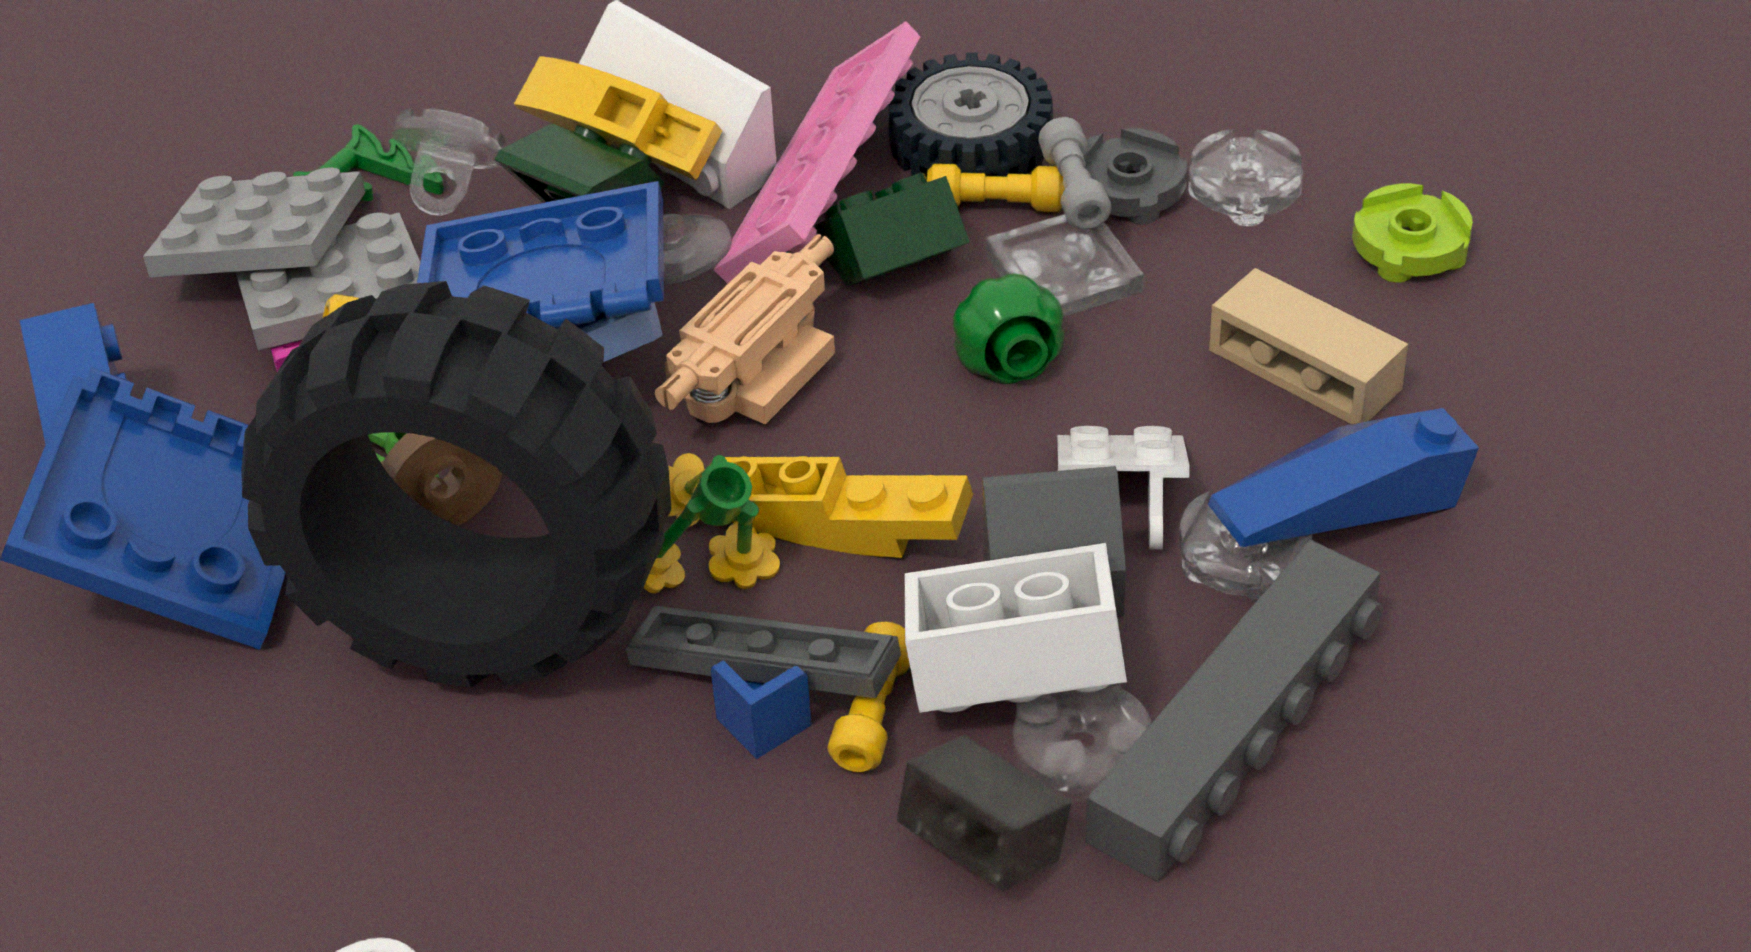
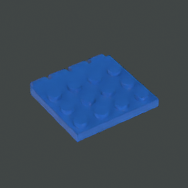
(559, 254)
(147, 510)

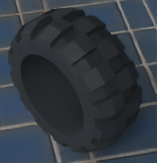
(502, 390)

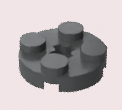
(1159, 177)

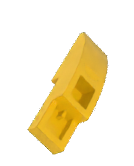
(620, 113)
(865, 515)

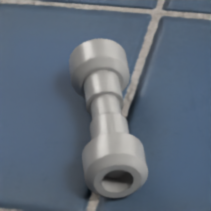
(1084, 198)

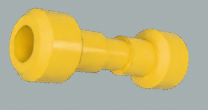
(1040, 188)
(859, 738)

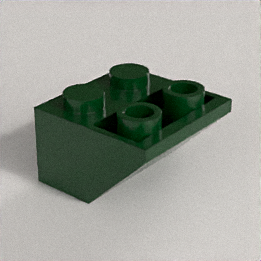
(894, 231)

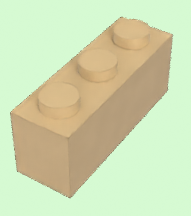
(1308, 347)

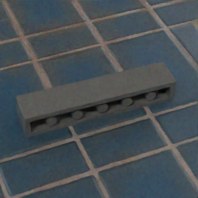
(1233, 711)

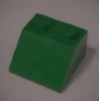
(573, 163)

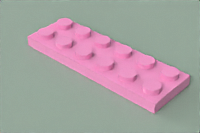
(820, 153)

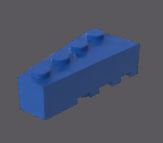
(66, 346)

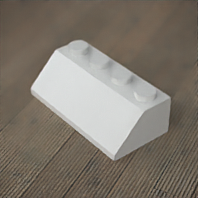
(698, 82)

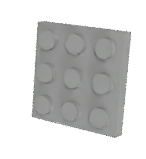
(256, 223)
(358, 263)

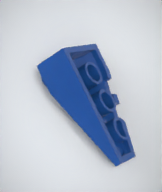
(1351, 479)

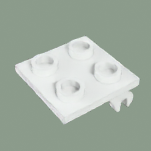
(1148, 450)

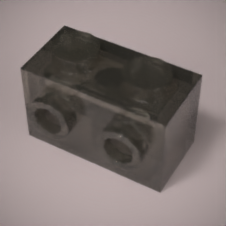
(983, 812)

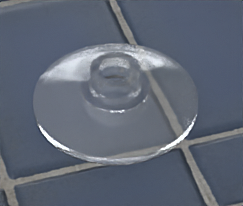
(693, 245)

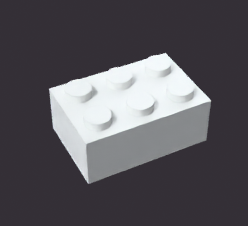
(1012, 629)

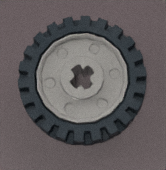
(969, 116)

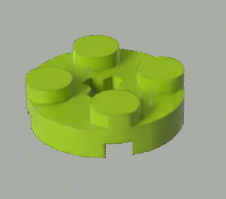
(1437, 236)

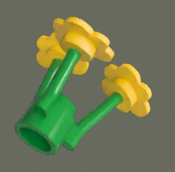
(716, 498)

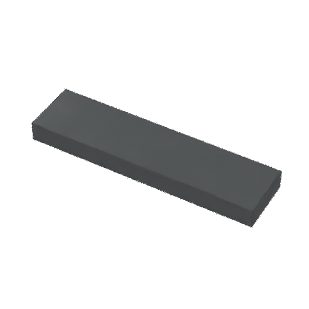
(763, 649)

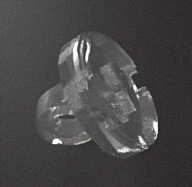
(447, 145)

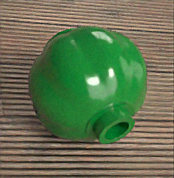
(1001, 315)

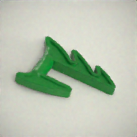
(367, 154)

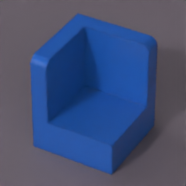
(761, 713)

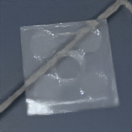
(1072, 263)

